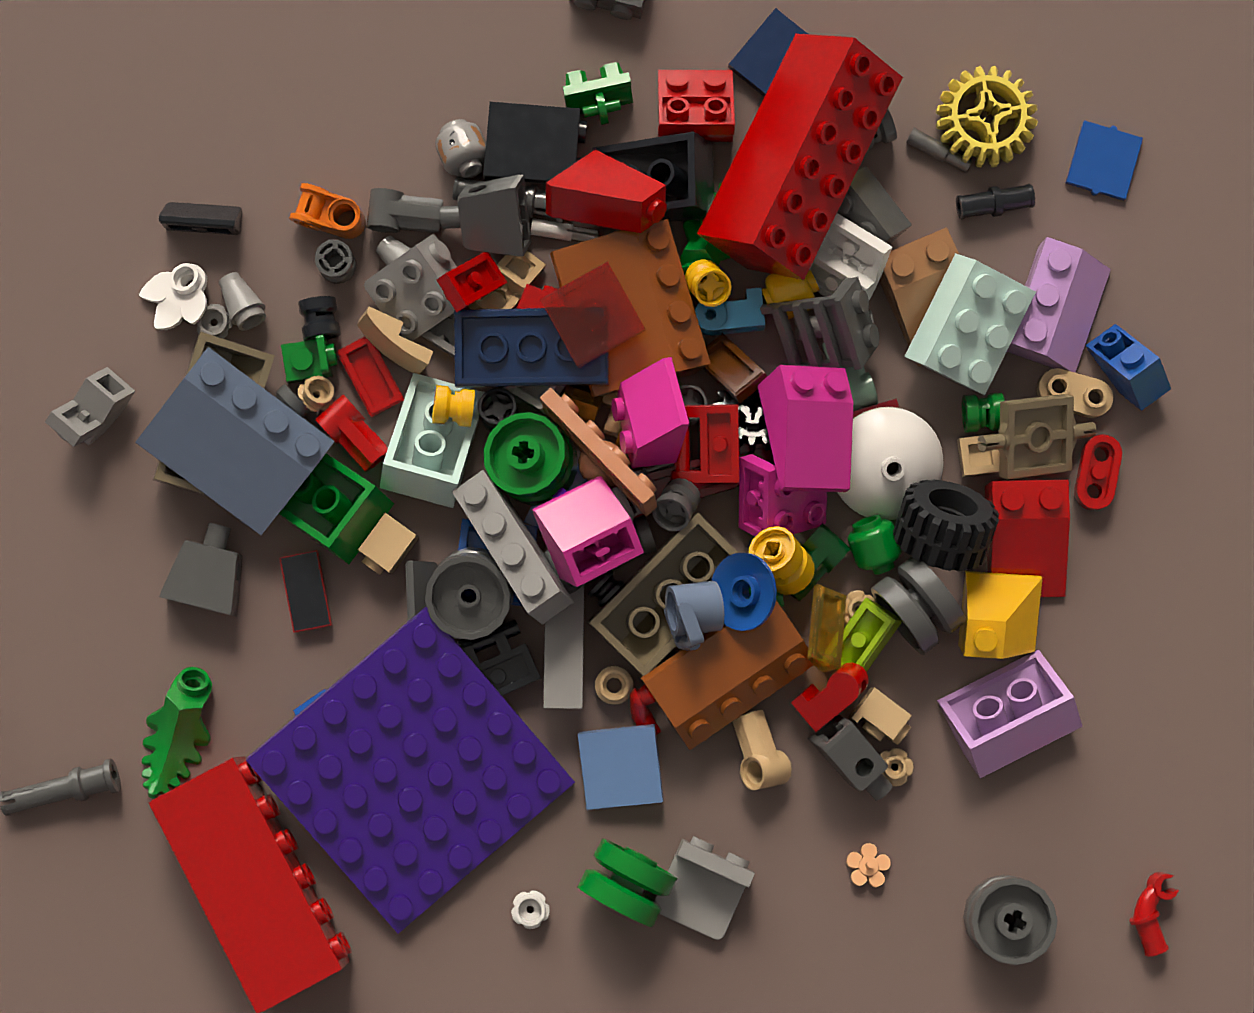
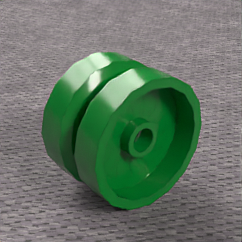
(511, 464)
(629, 878)

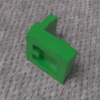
(309, 359)

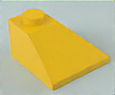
(999, 614)

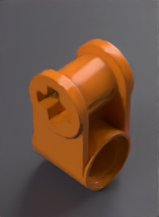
(321, 209)

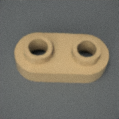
(1079, 387)

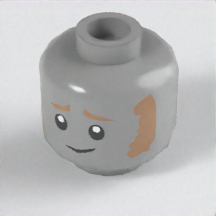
(461, 148)

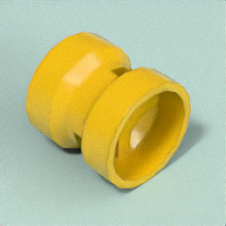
(714, 288)
(455, 406)

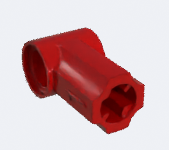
(348, 428)

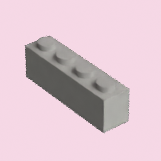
(513, 547)

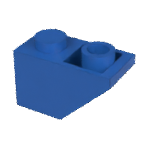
(1130, 366)

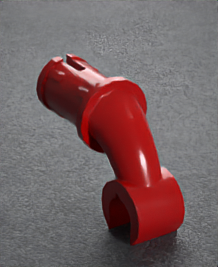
(1146, 915)

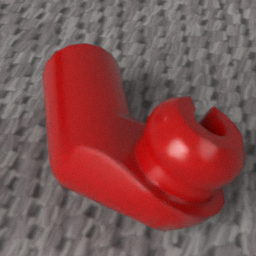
(639, 703)

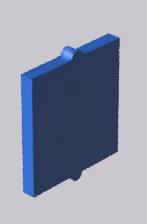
(1104, 160)

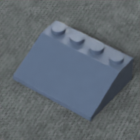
(234, 441)

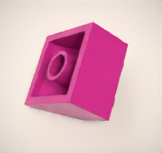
(651, 415)

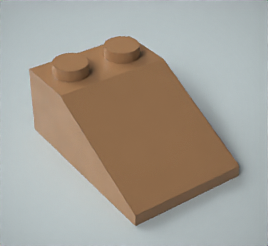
(914, 277)

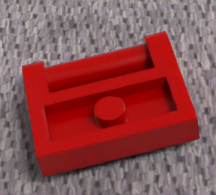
(717, 445)

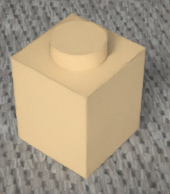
(387, 545)

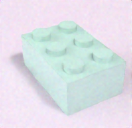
(970, 323)

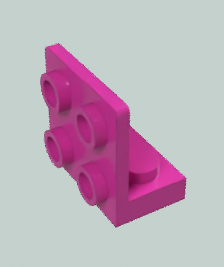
(767, 506)

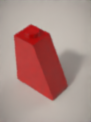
(606, 195)

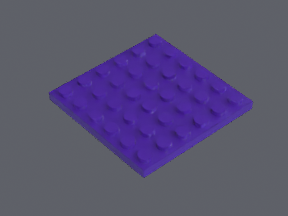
(410, 770)

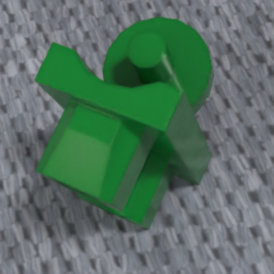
(598, 95)

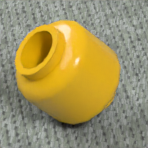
(785, 289)

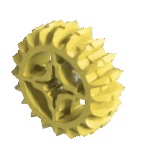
(1014, 109)

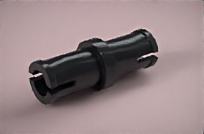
(995, 201)

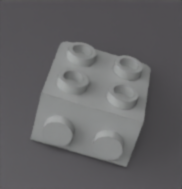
(410, 289)
(705, 887)

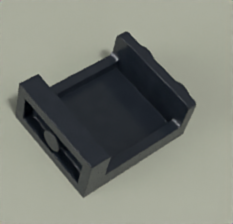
(531, 141)

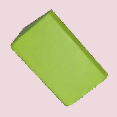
(868, 633)

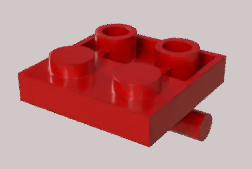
(697, 103)

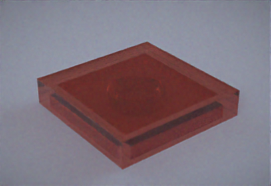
(593, 314)

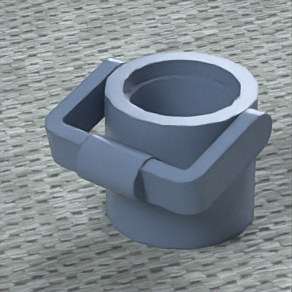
(693, 611)

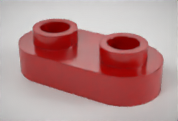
(1097, 473)

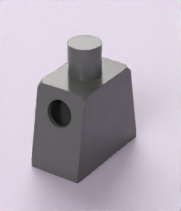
(492, 216)
(206, 573)
(843, 747)

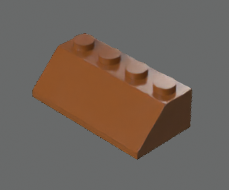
(727, 676)

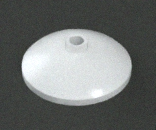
(883, 438)

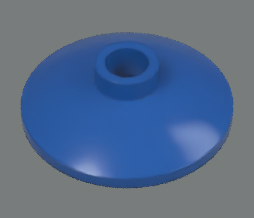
(735, 578)

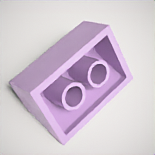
(1063, 307)
(1010, 713)

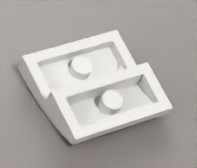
(849, 253)

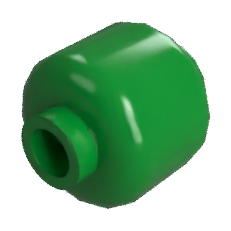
(874, 544)

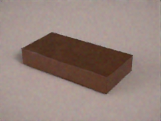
(733, 368)

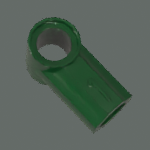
(826, 553)

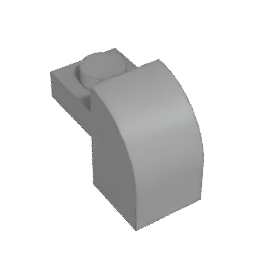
(92, 409)

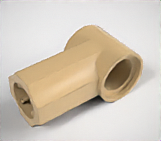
(762, 763)

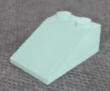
(424, 456)

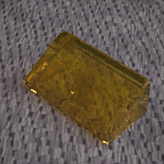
(826, 628)

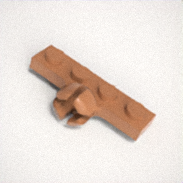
(597, 455)

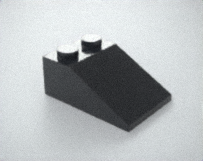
(677, 161)

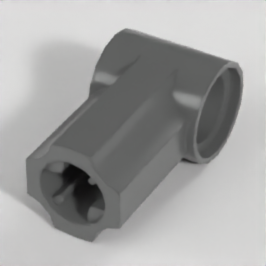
(392, 211)

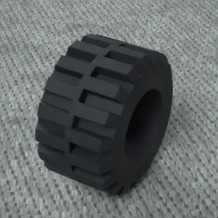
(945, 525)

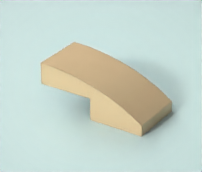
(518, 273)
(384, 335)

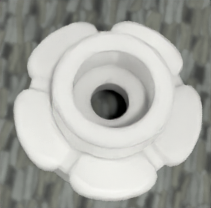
(520, 913)

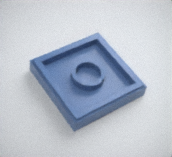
(620, 767)

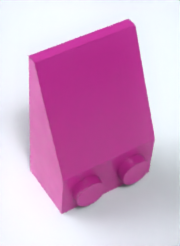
(809, 427)

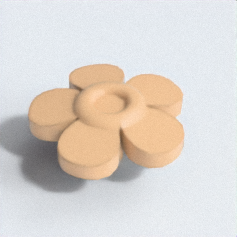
(868, 866)

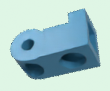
(733, 316)

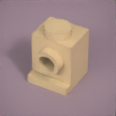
(881, 716)

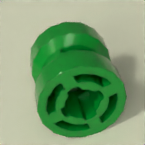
(981, 412)

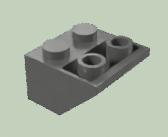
(872, 208)

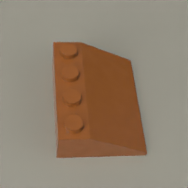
(658, 291)

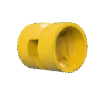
(785, 557)

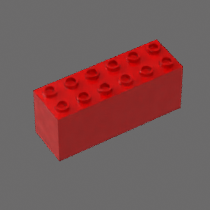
(800, 154)
(251, 883)

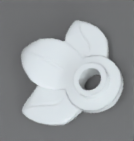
(175, 298)

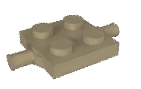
(1036, 436)

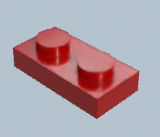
(471, 281)

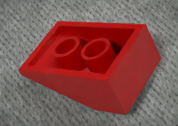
(1031, 531)

